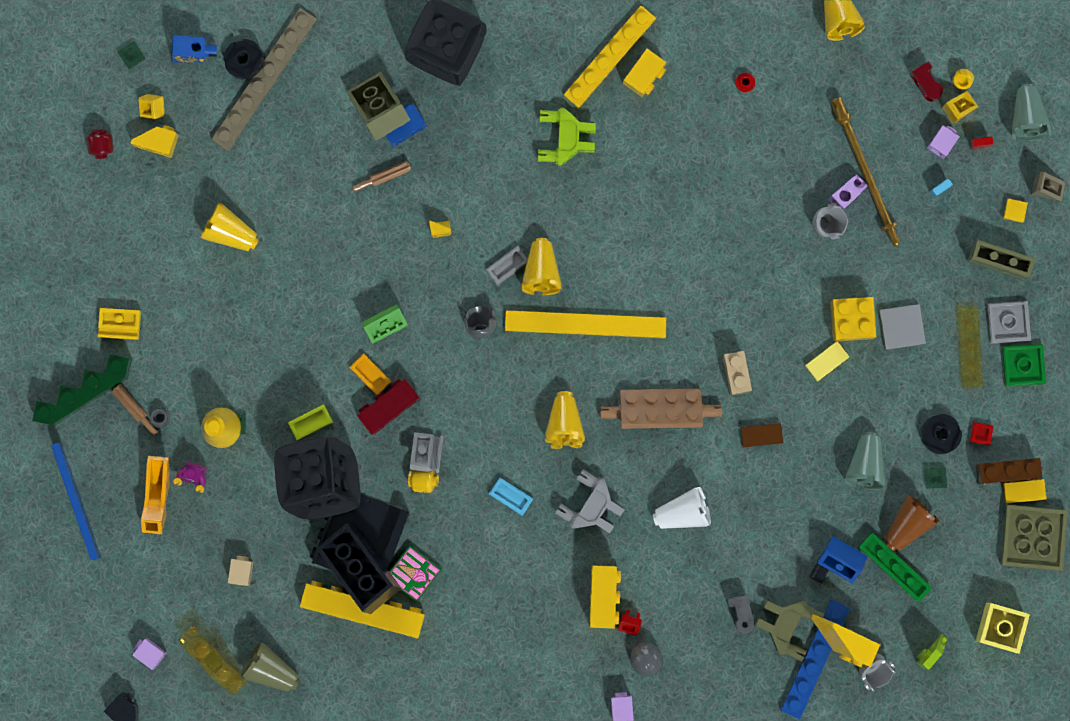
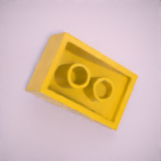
(849, 644)

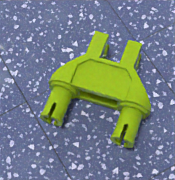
(568, 136)

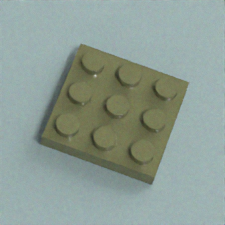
(1034, 537)

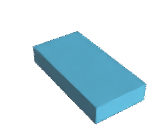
(511, 496)

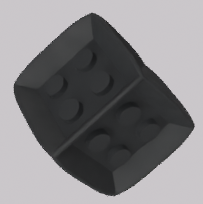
(445, 41)
(317, 478)

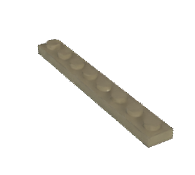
(264, 80)

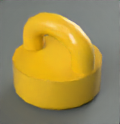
(963, 79)

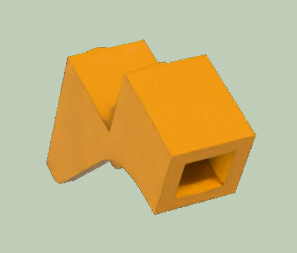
(156, 494)

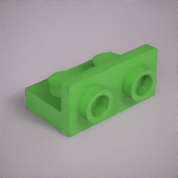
(384, 323)

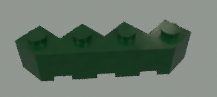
(93, 386)

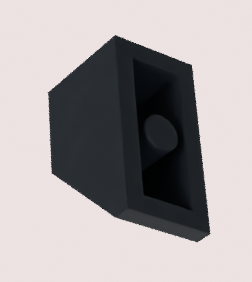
(123, 708)

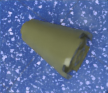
(269, 670)

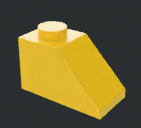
(158, 141)

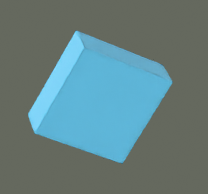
(940, 188)

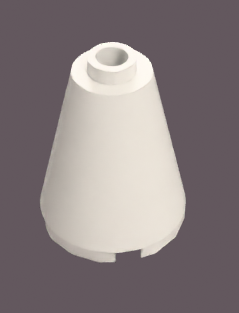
(684, 511)

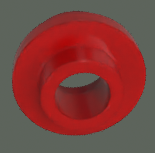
(742, 88)

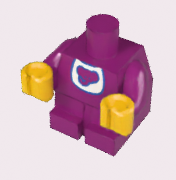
(192, 473)

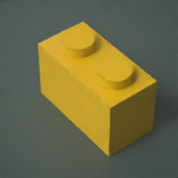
(645, 73)

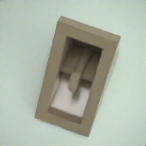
(1048, 186)

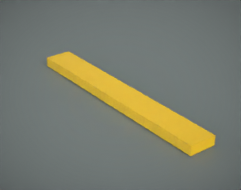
(585, 324)

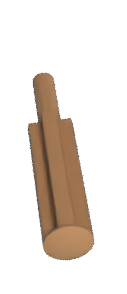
(384, 175)
(132, 407)

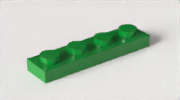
(895, 567)

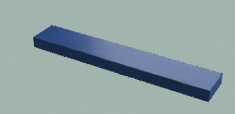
(76, 501)

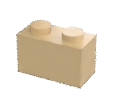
(737, 373)

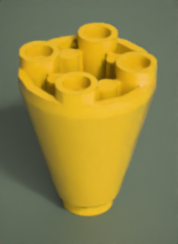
(564, 423)

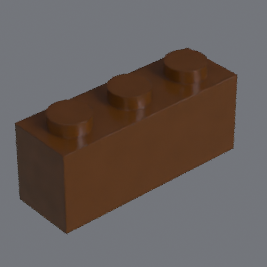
(1009, 471)

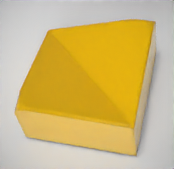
(151, 106)
(440, 229)

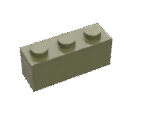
(1001, 260)

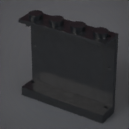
(376, 521)

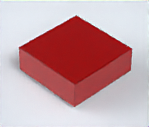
(981, 143)
(981, 433)

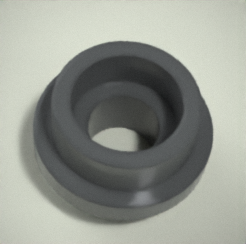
(155, 412)

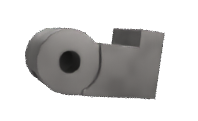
(744, 621)

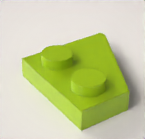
(929, 656)

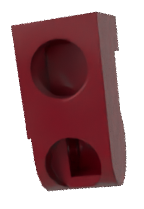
(926, 84)

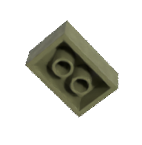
(378, 106)

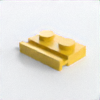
(119, 324)

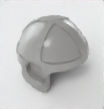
(830, 221)
(878, 674)

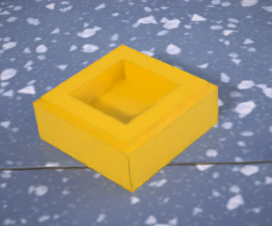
(1015, 210)

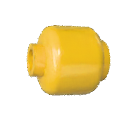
(422, 481)

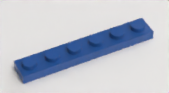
(812, 664)

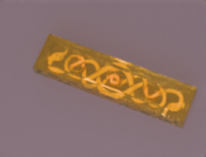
(970, 347)

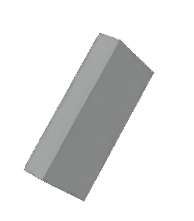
(507, 265)

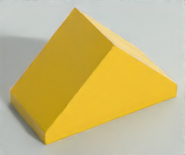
(959, 107)

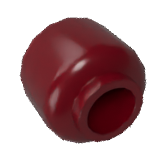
(99, 143)

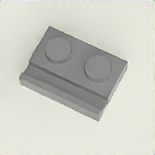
(426, 452)

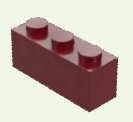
(387, 406)

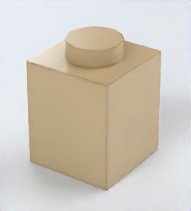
(240, 571)

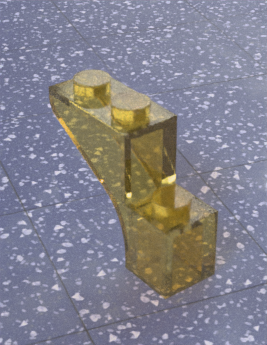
(212, 661)

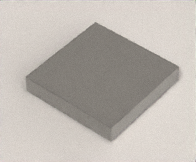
(1008, 322)
(902, 327)

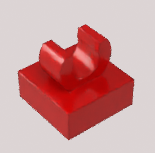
(630, 624)

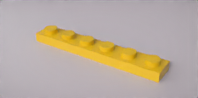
(609, 56)

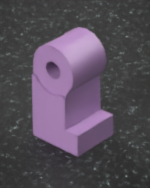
(848, 192)

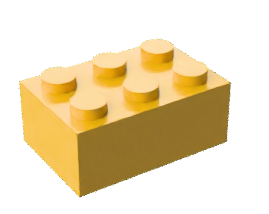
(604, 597)

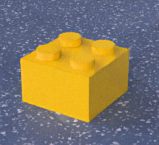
(853, 319)

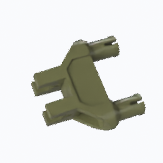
(785, 624)

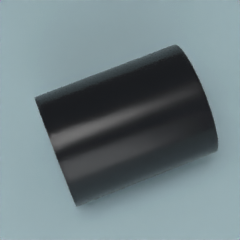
(819, 573)

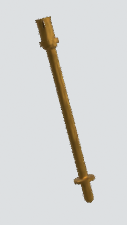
(843, 119)

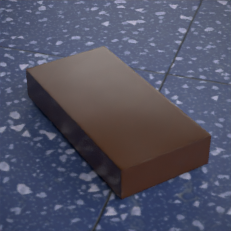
(761, 435)

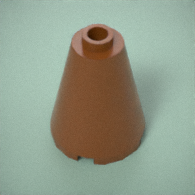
(909, 524)

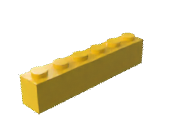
(342, 605)

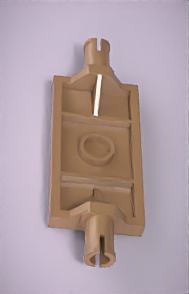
(661, 409)

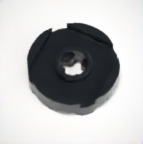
(251, 67)
(951, 429)

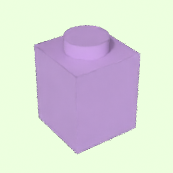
(943, 141)
(148, 653)
(622, 707)

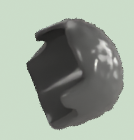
(480, 321)
(646, 659)

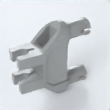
(594, 506)

